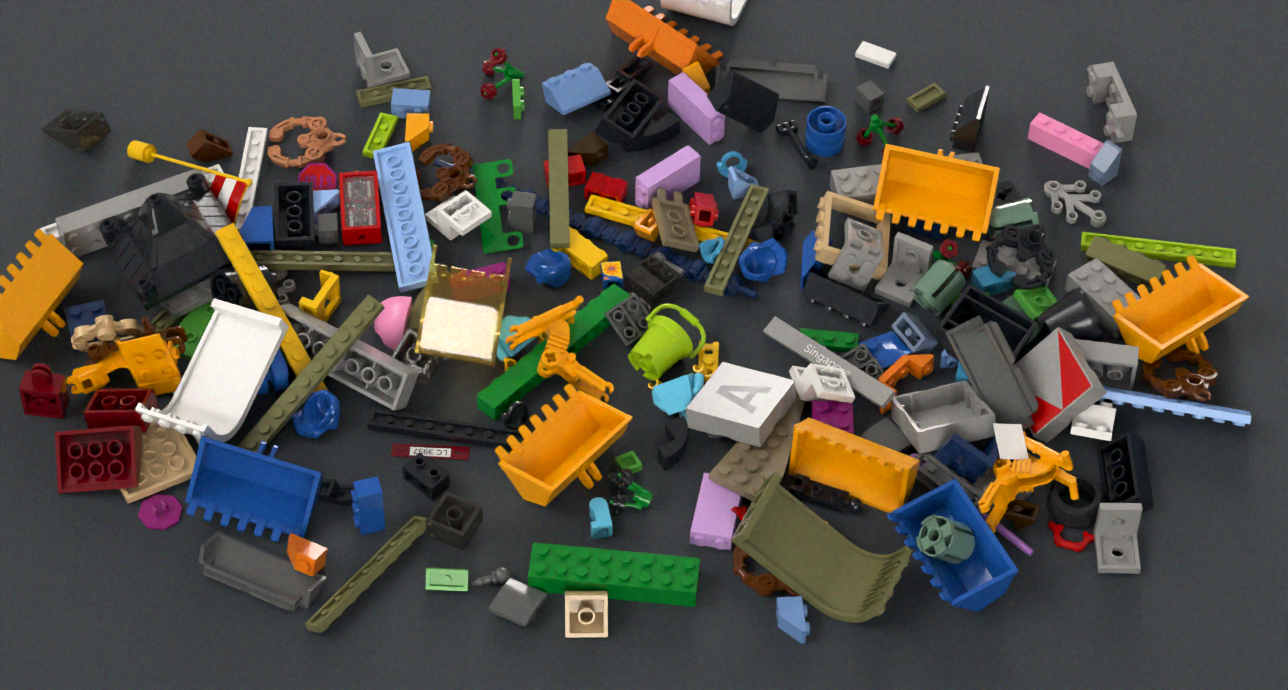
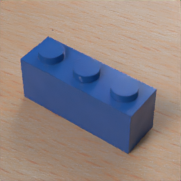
(368, 505)

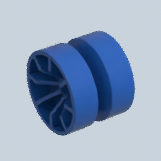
(825, 131)
(277, 374)

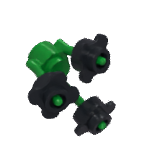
(625, 479)

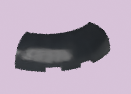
(779, 218)

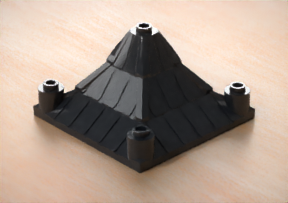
(170, 242)

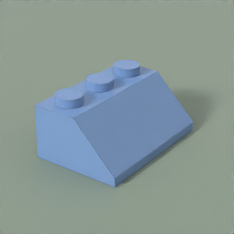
(575, 88)

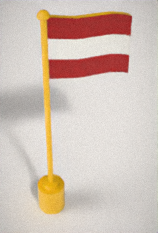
(226, 188)

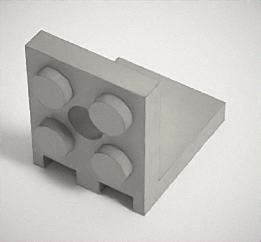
(372, 65)
(862, 247)
(905, 269)
(1117, 531)

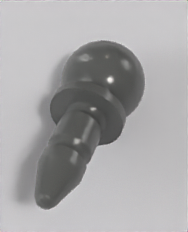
(501, 576)

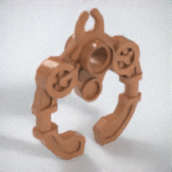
(318, 141)

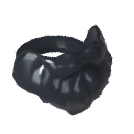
(519, 419)

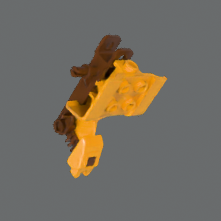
(147, 357)

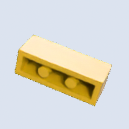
(584, 254)

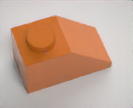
(306, 555)

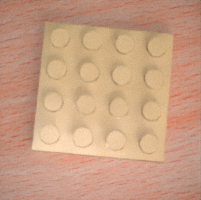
(164, 462)

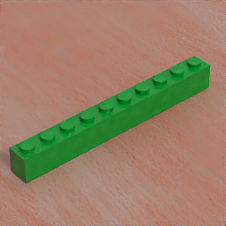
(523, 376)

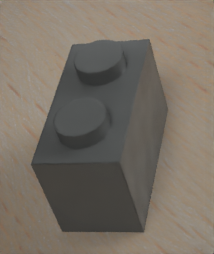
(522, 212)

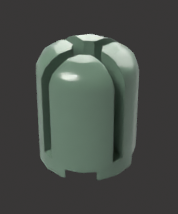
(1015, 213)
(938, 286)
(945, 539)

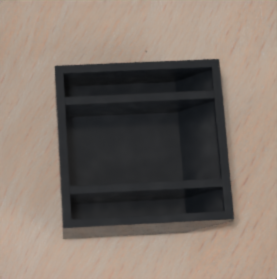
(972, 303)

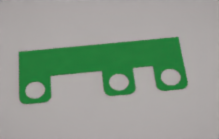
(486, 192)

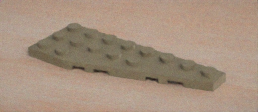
(748, 466)

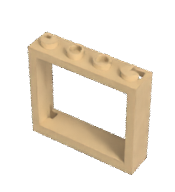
(855, 208)

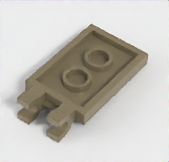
(674, 222)

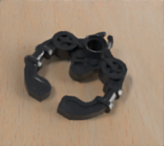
(1029, 244)

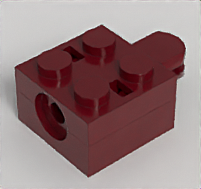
(44, 392)

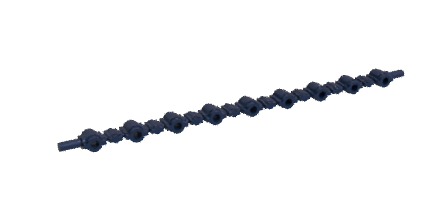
(626, 241)

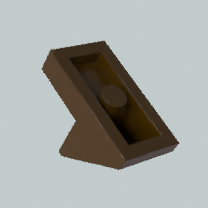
(1022, 513)

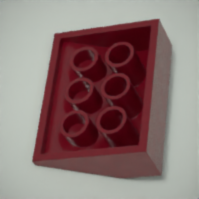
(98, 458)

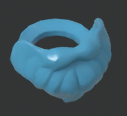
(721, 166)
(711, 248)

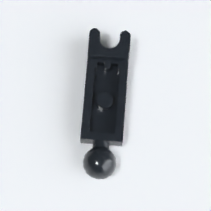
(824, 495)

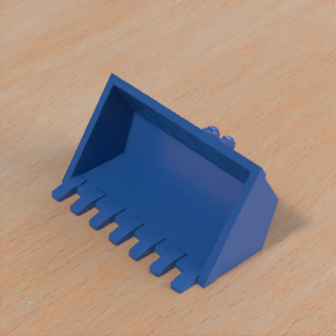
(252, 489)
(975, 580)

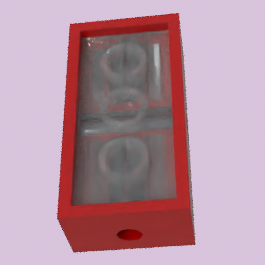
(360, 208)

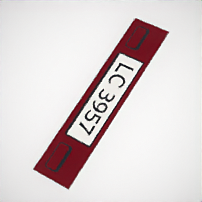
(431, 451)

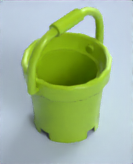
(664, 343)

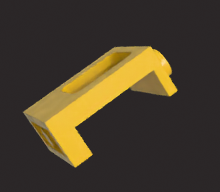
(329, 290)

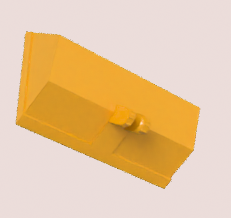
(936, 190)
(35, 293)
(1176, 311)
(562, 446)
(852, 464)

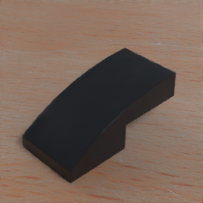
(335, 493)

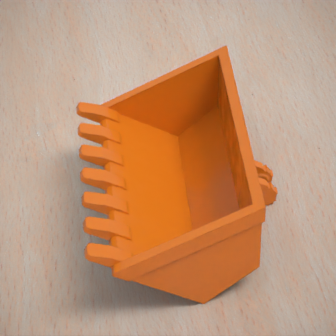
(658, 39)

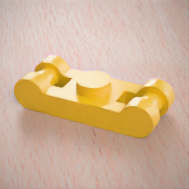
(709, 360)

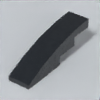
(624, 75)

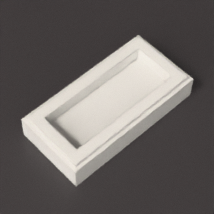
(875, 54)

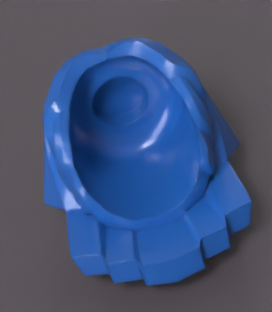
(763, 260)
(549, 267)
(318, 414)

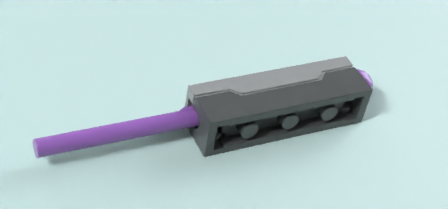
(934, 474)

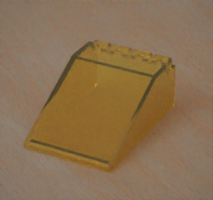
(462, 313)

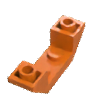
(917, 365)

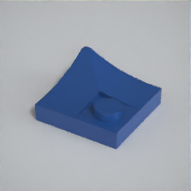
(886, 349)

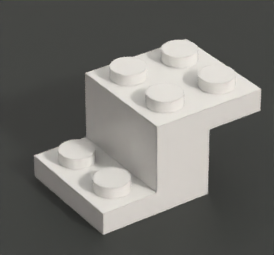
(458, 215)
(822, 383)
(1095, 422)

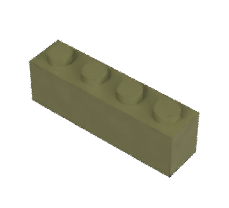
(1125, 263)

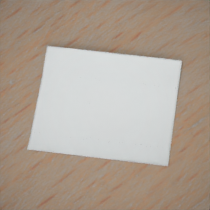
(1010, 441)

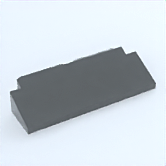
(789, 80)
(992, 371)
(258, 572)

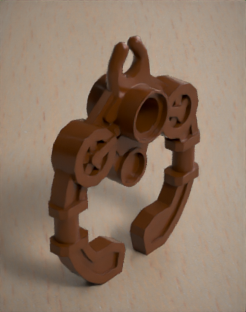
(452, 177)
(1186, 383)
(764, 583)

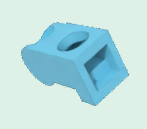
(599, 513)

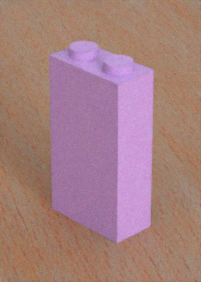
(695, 108)
(672, 174)
(713, 519)

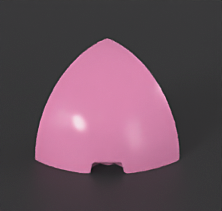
(392, 321)

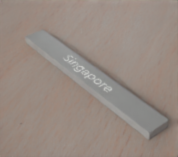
(817, 354)

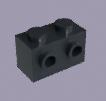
(426, 476)

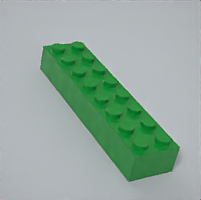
(620, 573)

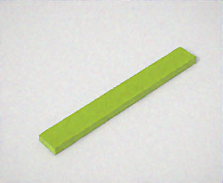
(1169, 250)

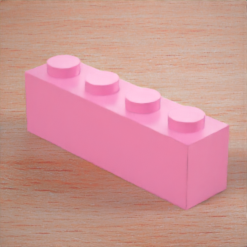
(1063, 140)

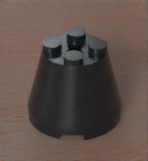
(229, 288)
(1074, 314)

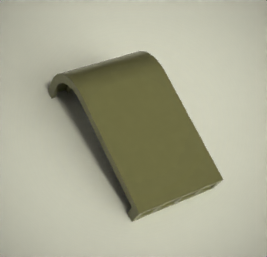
(816, 557)

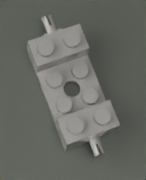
(1107, 87)

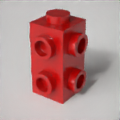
(703, 209)

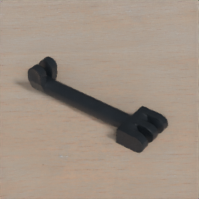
(790, 132)

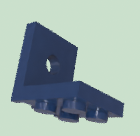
(974, 462)

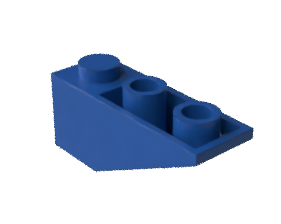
(809, 263)

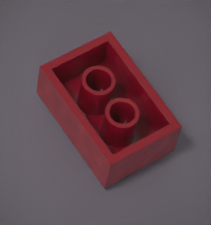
(118, 407)

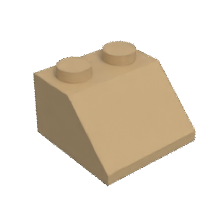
(586, 614)

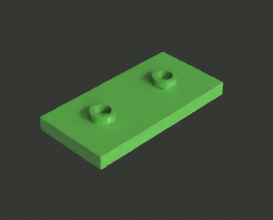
(195, 326)

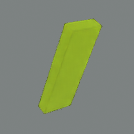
(380, 134)

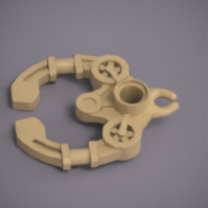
(105, 330)

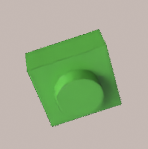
(630, 461)

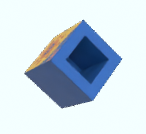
(611, 274)

